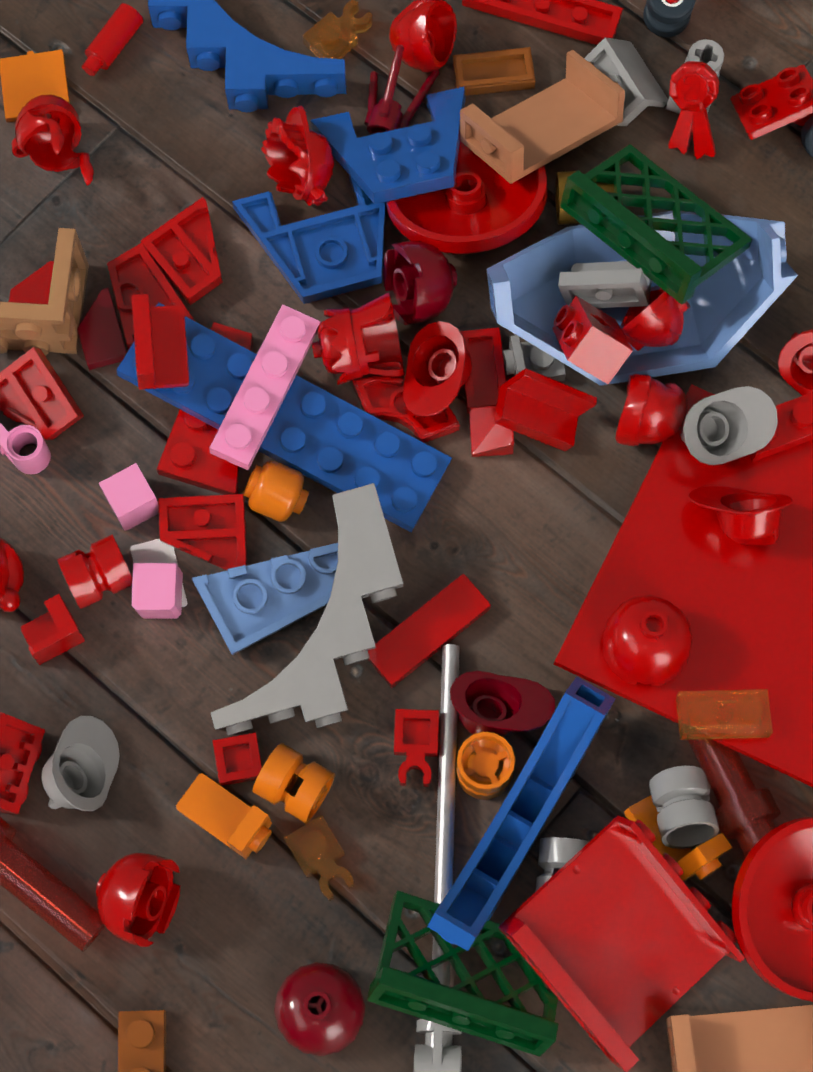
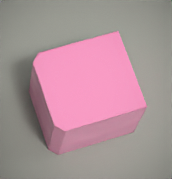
(130, 497)
(157, 590)

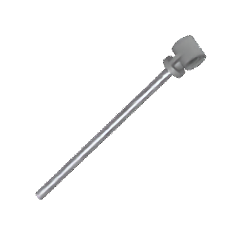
(438, 1052)

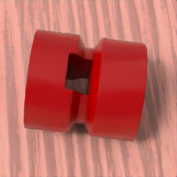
(95, 571)

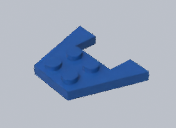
(403, 159)
(323, 252)

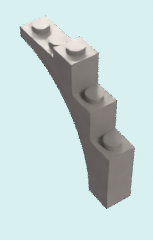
(312, 680)

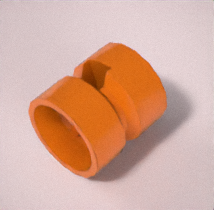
(485, 765)
(281, 774)

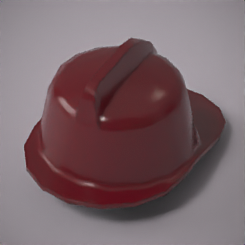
(500, 703)

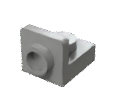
(528, 356)

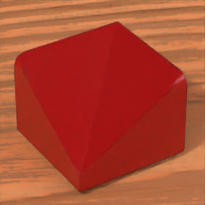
(486, 436)

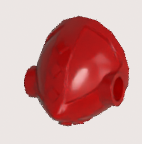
(655, 324)

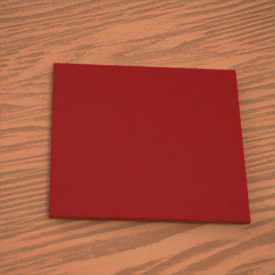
(742, 601)

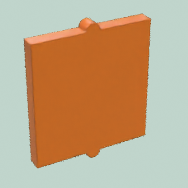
(32, 76)

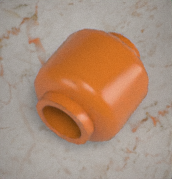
(276, 491)

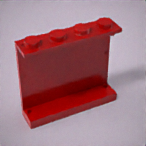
(619, 936)

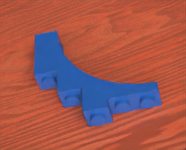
(250, 63)
(522, 815)

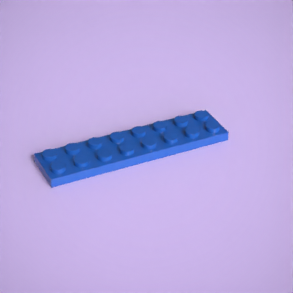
(311, 429)

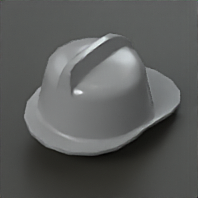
(729, 425)
(81, 765)

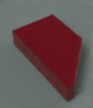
(101, 333)

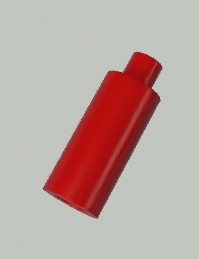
(112, 39)

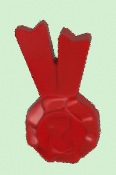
(693, 90)

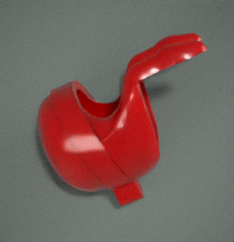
(49, 133)

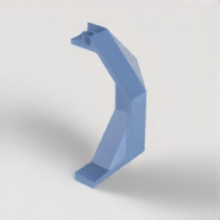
(720, 312)

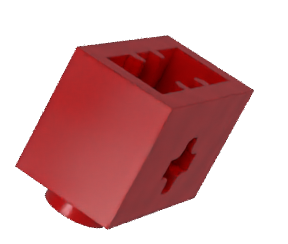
(591, 339)

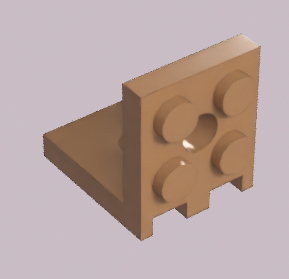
(56, 324)

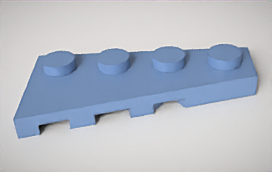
(268, 595)

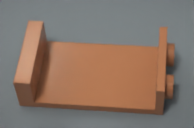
(546, 122)
(743, 1041)

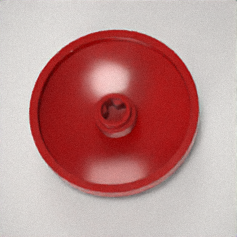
(475, 213)
(776, 908)

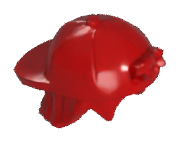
(298, 157)

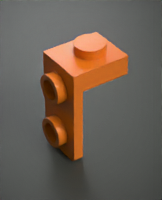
(225, 816)
(700, 861)

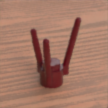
(387, 113)

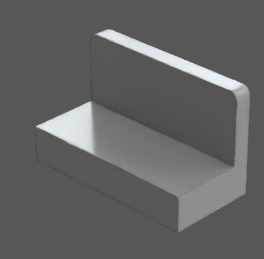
(625, 66)
(606, 284)

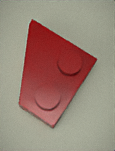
(187, 252)
(206, 527)

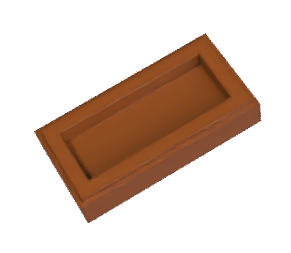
(494, 71)

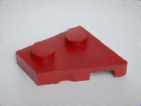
(37, 396)

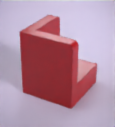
(52, 632)

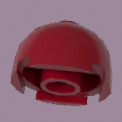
(419, 279)
(329, 1030)

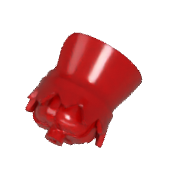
(360, 341)

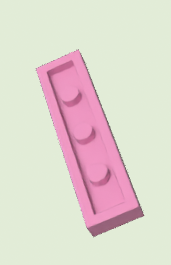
(264, 387)

